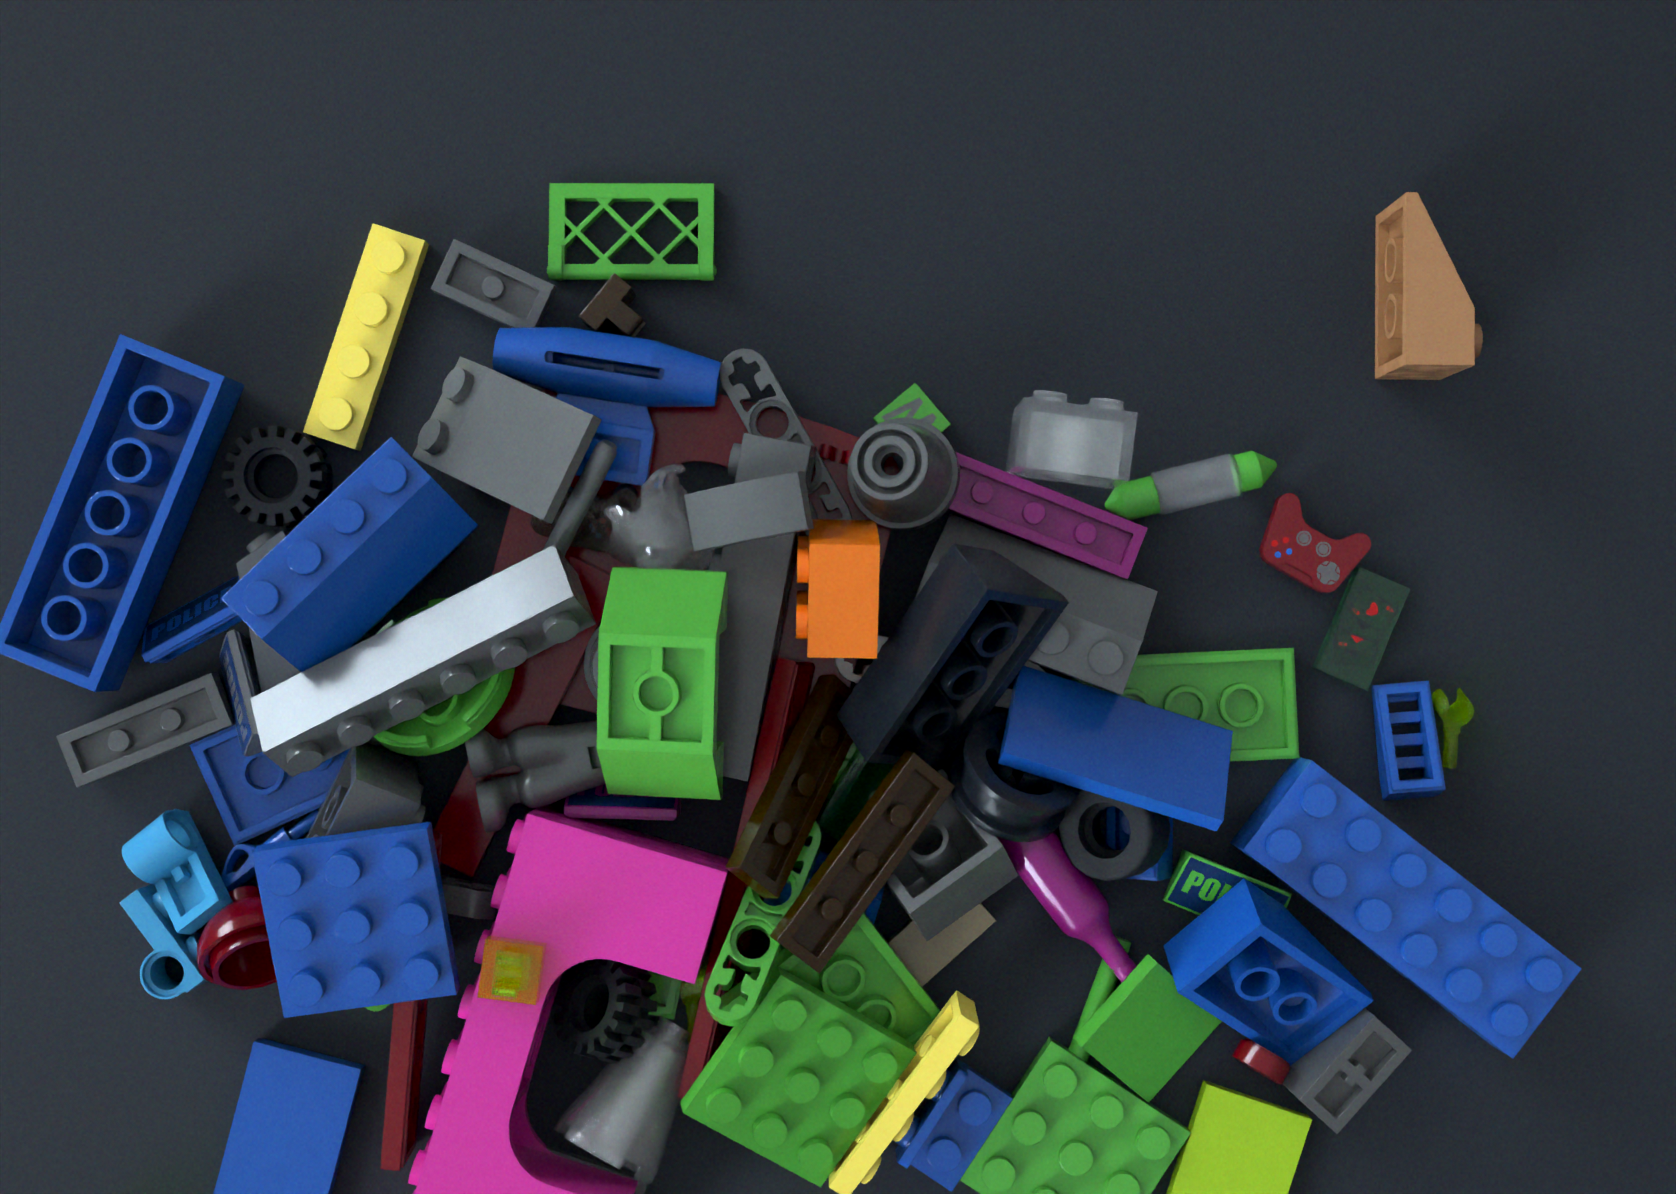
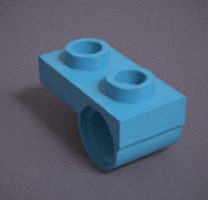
(180, 867)
(153, 921)

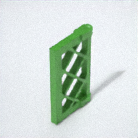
(605, 195)

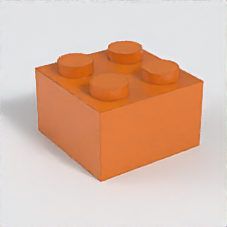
(843, 589)

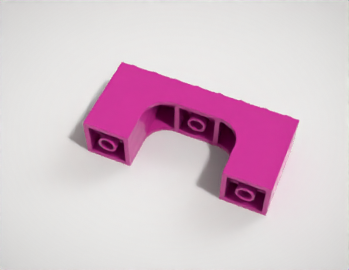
(589, 897)

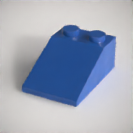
(1263, 973)

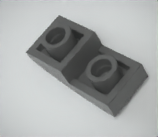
(749, 511)

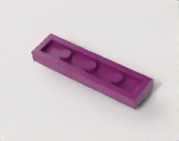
(1047, 518)

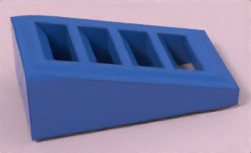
(1430, 760)

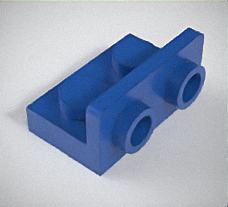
(953, 1125)

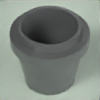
(919, 490)

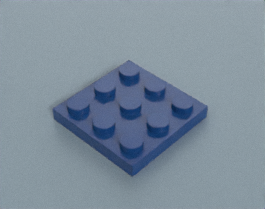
(356, 919)

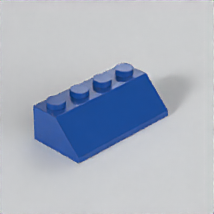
(351, 559)

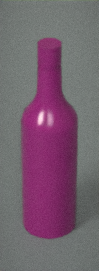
(1069, 897)

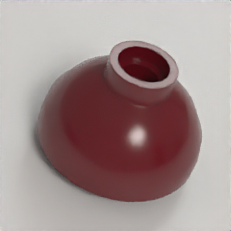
(236, 944)

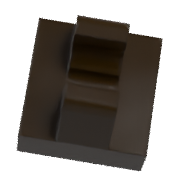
(612, 309)

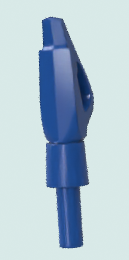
(247, 871)

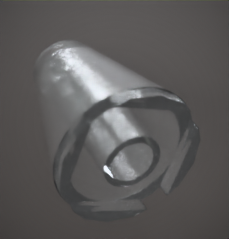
(632, 1104)

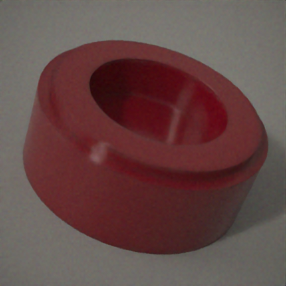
(1262, 1060)

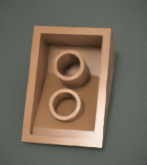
(1420, 302)

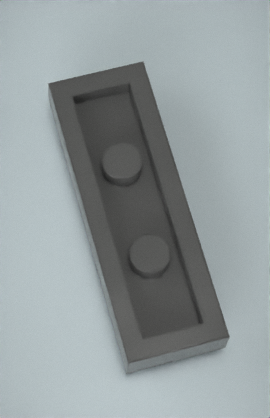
(146, 729)

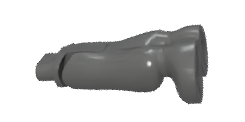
(552, 764)

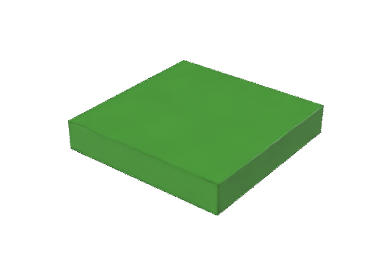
(1146, 1029)

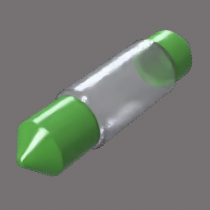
(1191, 485)

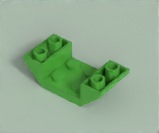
(661, 682)

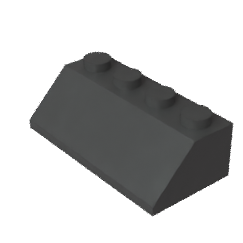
(1098, 629)

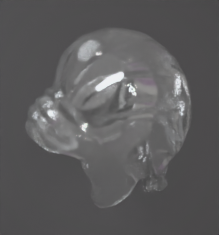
(657, 528)

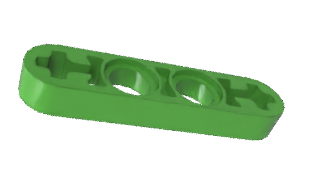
(756, 915)

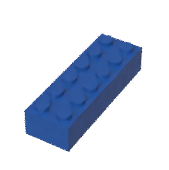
(117, 516)
(1405, 906)

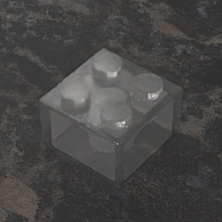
(1072, 441)

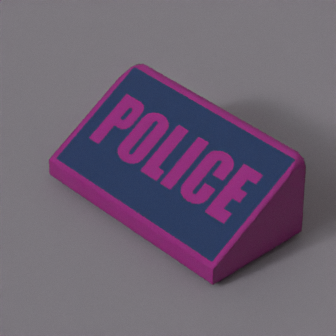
(600, 804)

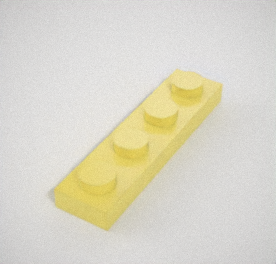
(366, 337)
(948, 1035)

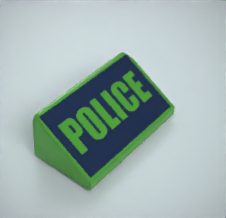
(1201, 882)

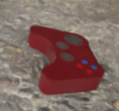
(1305, 552)

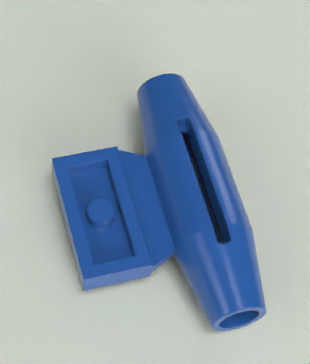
(612, 380)

